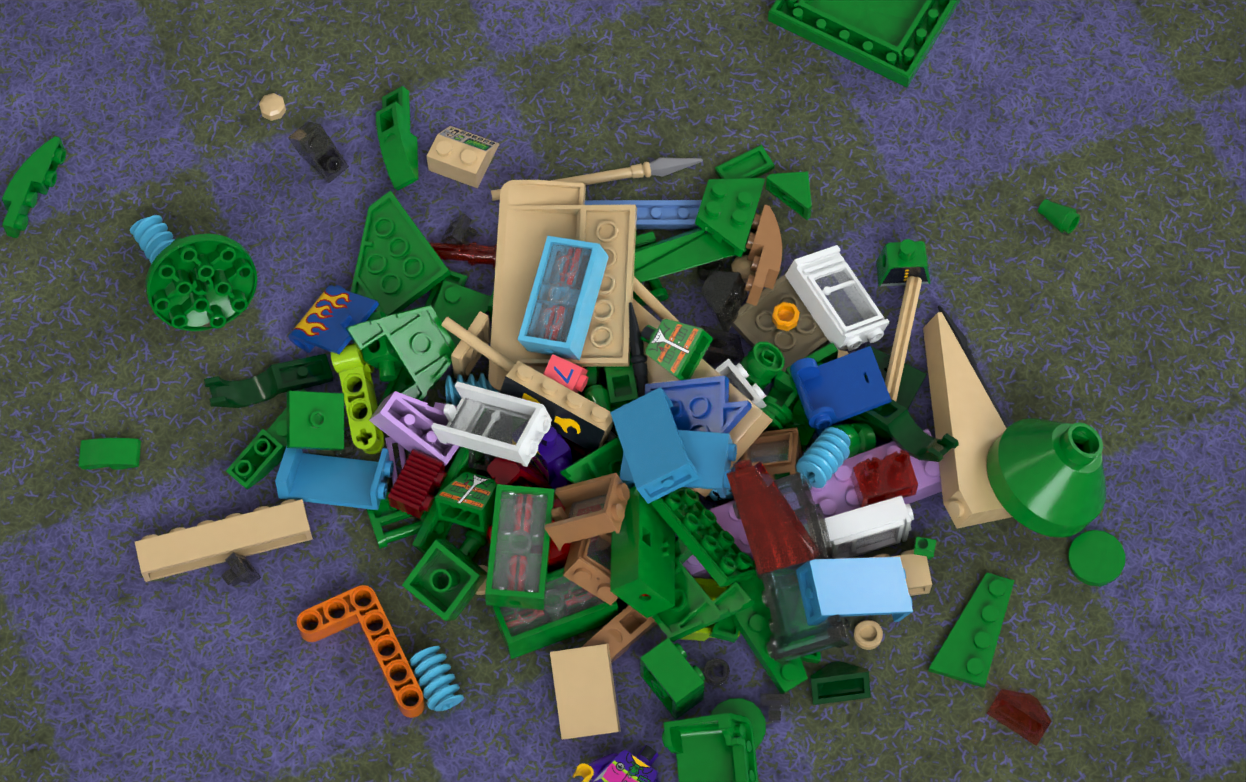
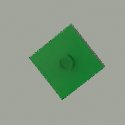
(315, 420)

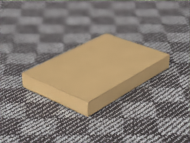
(585, 691)

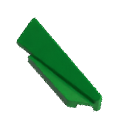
(679, 254)

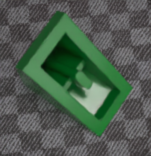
(792, 190)

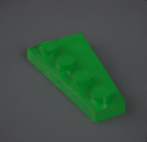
(459, 305)
(755, 629)
(974, 637)

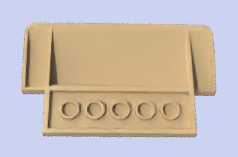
(558, 209)

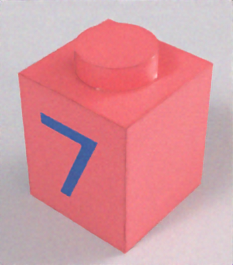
(566, 373)

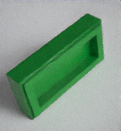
(747, 165)

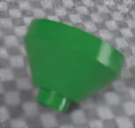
(1049, 475)

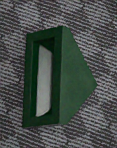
(839, 683)

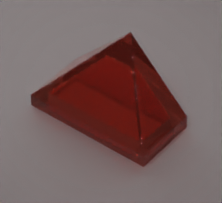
(1021, 714)

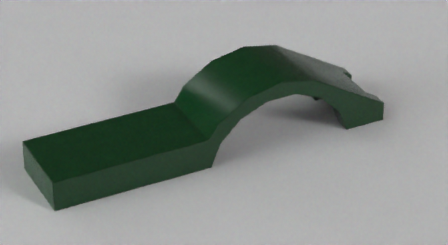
(275, 380)
(907, 434)

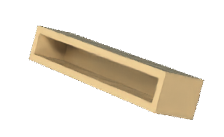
(216, 540)

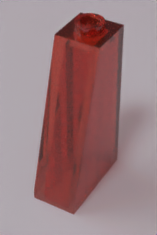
(768, 520)

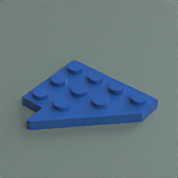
(703, 404)

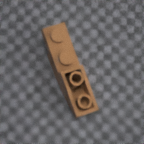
(764, 254)
(622, 632)

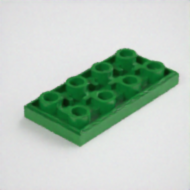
(705, 537)

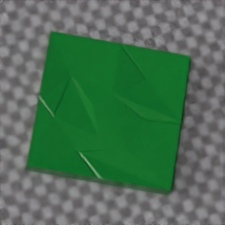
(876, 34)

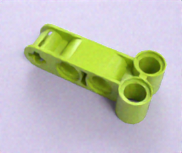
(352, 370)

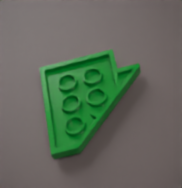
(395, 258)

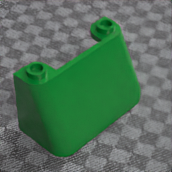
(713, 748)

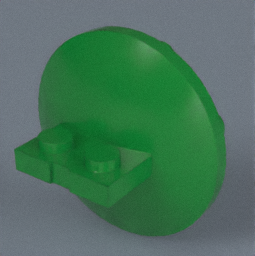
(201, 282)

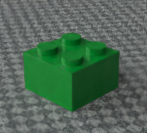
(445, 579)
(672, 677)

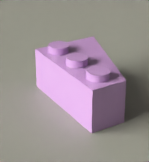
(410, 425)

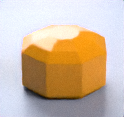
(785, 316)

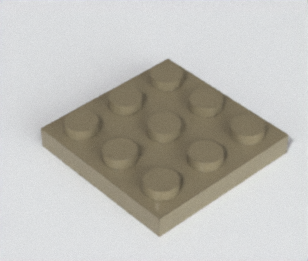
(756, 324)

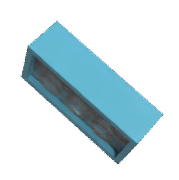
(563, 297)

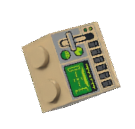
(461, 156)

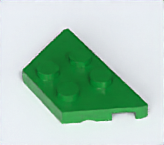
(730, 209)
(598, 463)

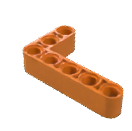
(377, 640)

